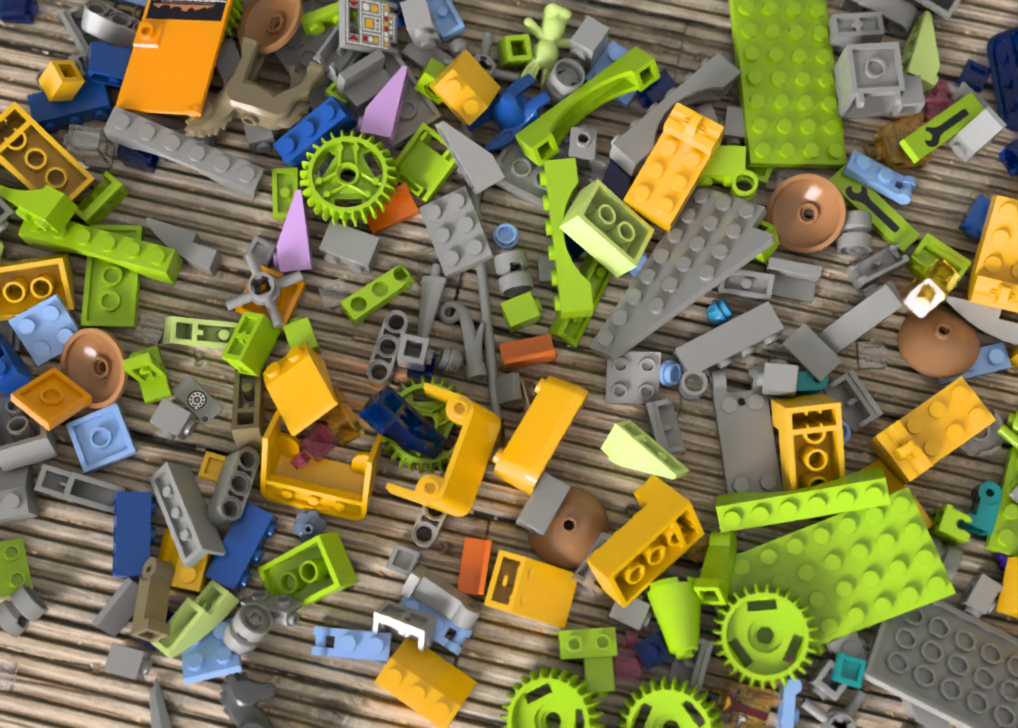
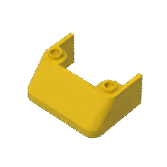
(539, 433)
(468, 462)
(319, 486)

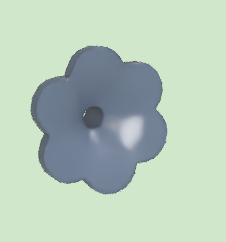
(312, 520)

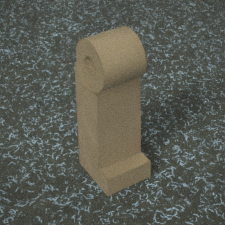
(152, 601)

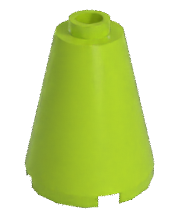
(677, 614)

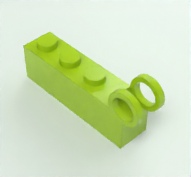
(729, 169)

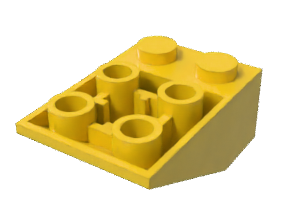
(531, 589)

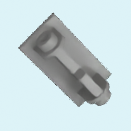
(281, 606)

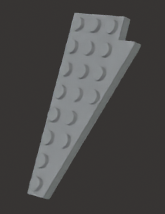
(704, 247)

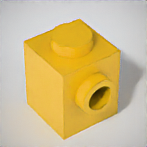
(61, 80)

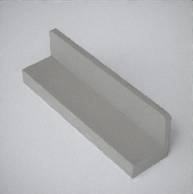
(186, 513)

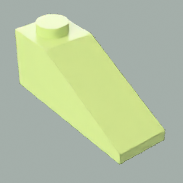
(921, 52)
(197, 332)
(637, 450)

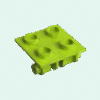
(13, 566)

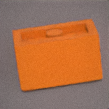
(400, 210)
(527, 352)
(474, 566)

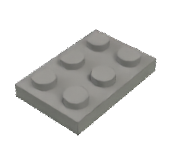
(456, 232)

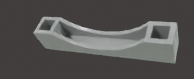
(709, 83)
(156, 139)

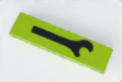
(941, 127)
(884, 217)

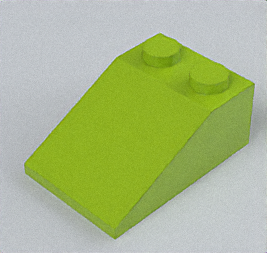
(310, 570)

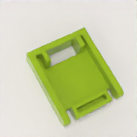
(423, 166)

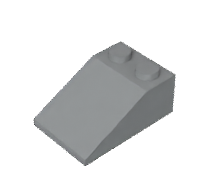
(22, 438)

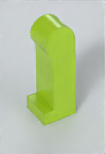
(376, 294)
(717, 568)

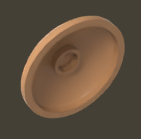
(270, 23)
(788, 209)
(934, 352)
(95, 364)
(568, 548)

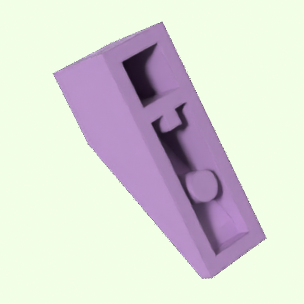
(384, 111)
(294, 243)

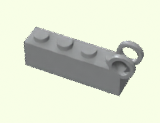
(723, 344)

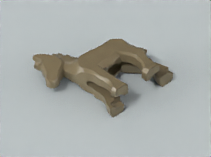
(253, 102)

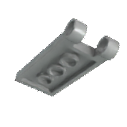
(745, 436)

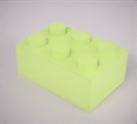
(607, 228)

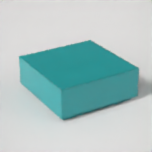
(849, 670)

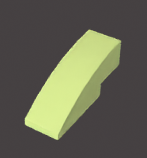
(196, 619)

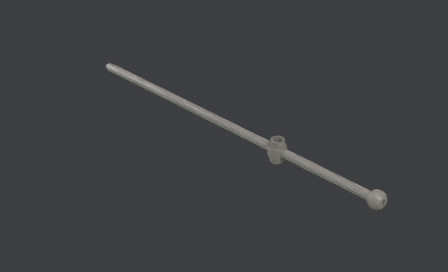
(455, 49)

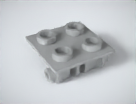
(633, 378)

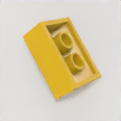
(34, 280)
(426, 683)

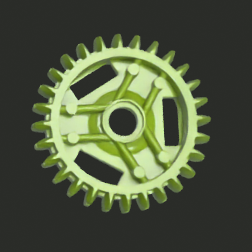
(330, 188)
(434, 410)
(766, 657)
(565, 700)
(668, 705)

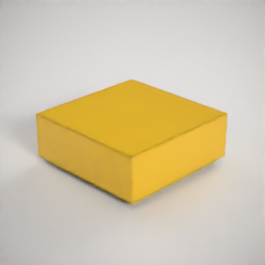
(211, 466)

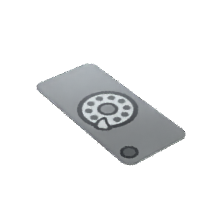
(197, 400)

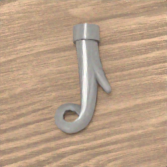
(472, 340)

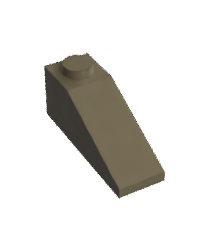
(248, 411)

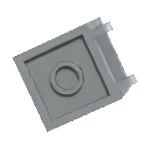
(868, 80)

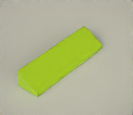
(572, 329)

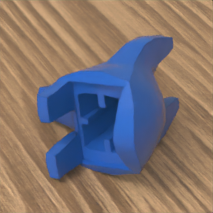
(511, 112)

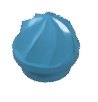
(719, 312)

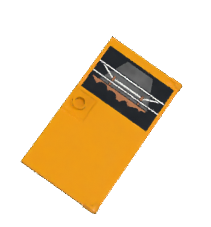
(174, 56)

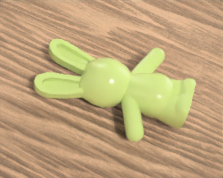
(550, 34)

